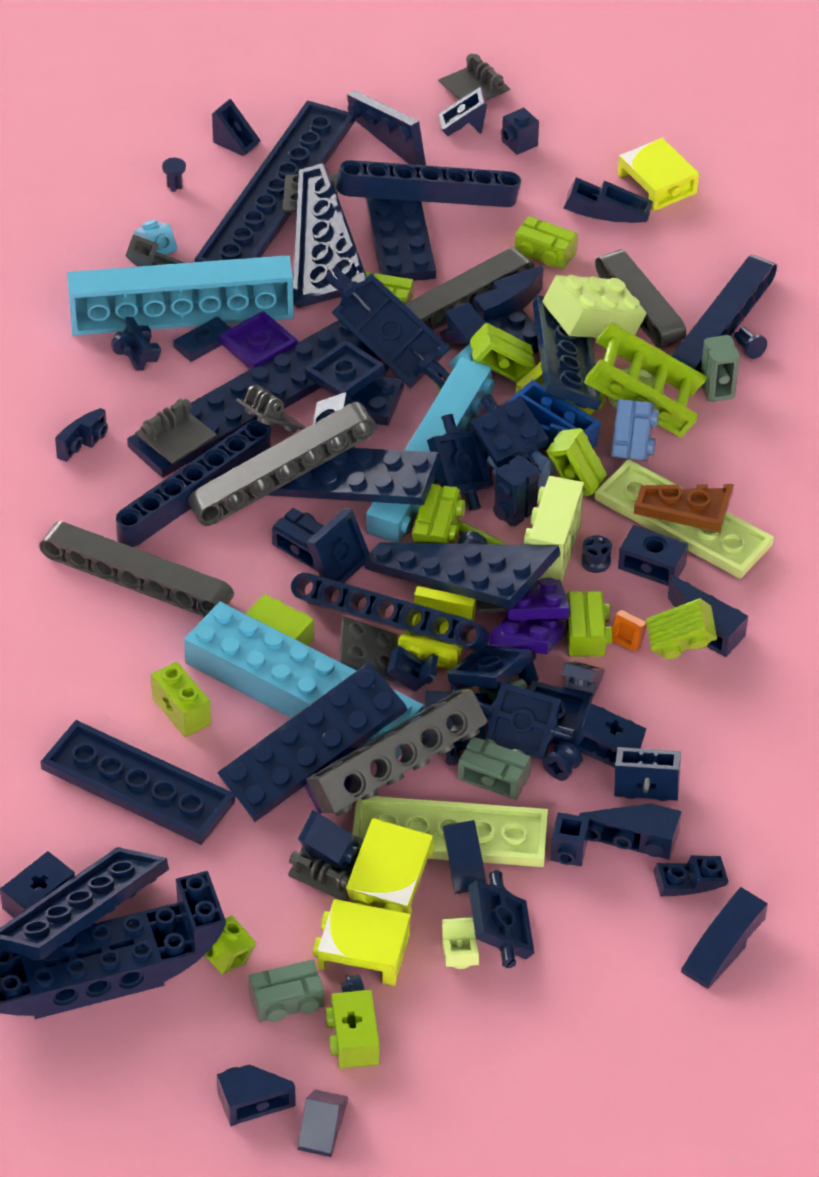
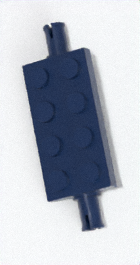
(389, 329)

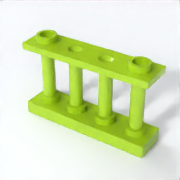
(642, 355)

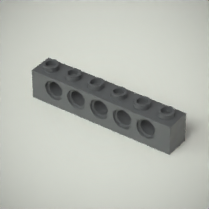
(329, 782)

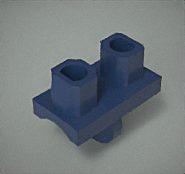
(135, 344)

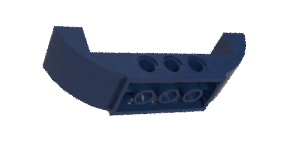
(116, 955)

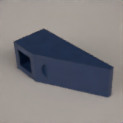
(728, 621)
(637, 828)

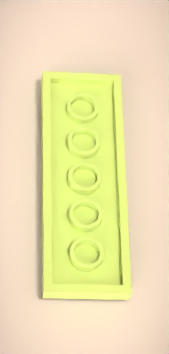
(733, 549)
(504, 832)

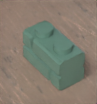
(721, 367)
(494, 767)
(286, 991)

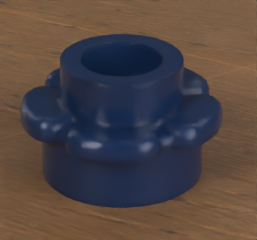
(352, 983)

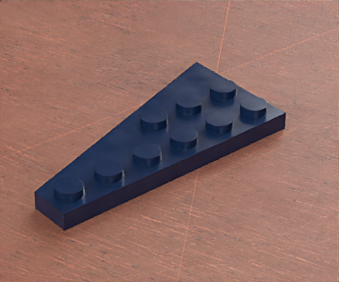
(477, 571)

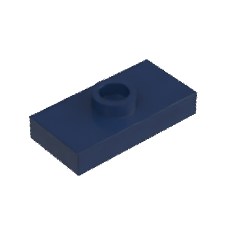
(201, 339)

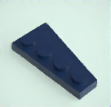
(389, 126)

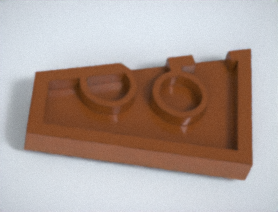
(691, 507)

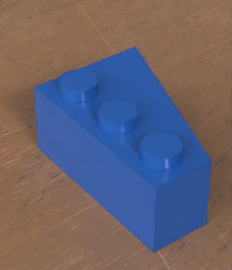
(557, 414)

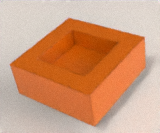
(628, 630)

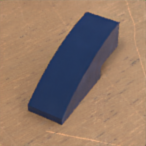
(607, 202)
(509, 294)
(725, 938)

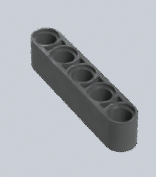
(661, 321)

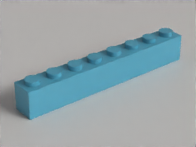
(459, 397)

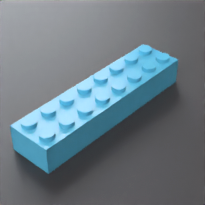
(180, 294)
(269, 664)

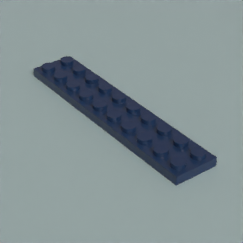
(259, 209)
(280, 376)

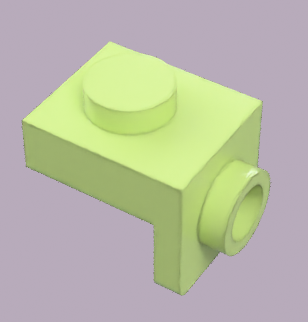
(459, 943)

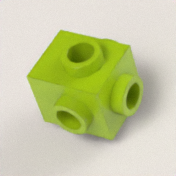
(231, 948)

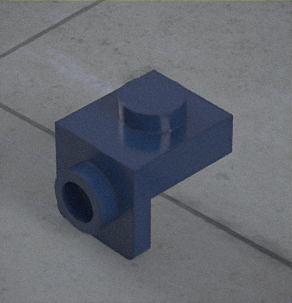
(410, 669)

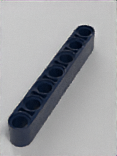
(428, 183)
(728, 308)
(170, 497)
(400, 619)

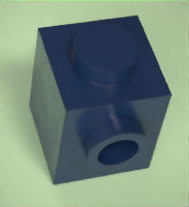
(520, 131)
(569, 839)

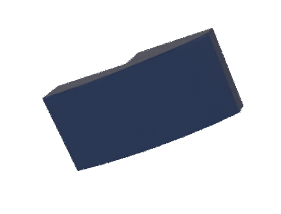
(84, 431)
(463, 855)
(693, 877)

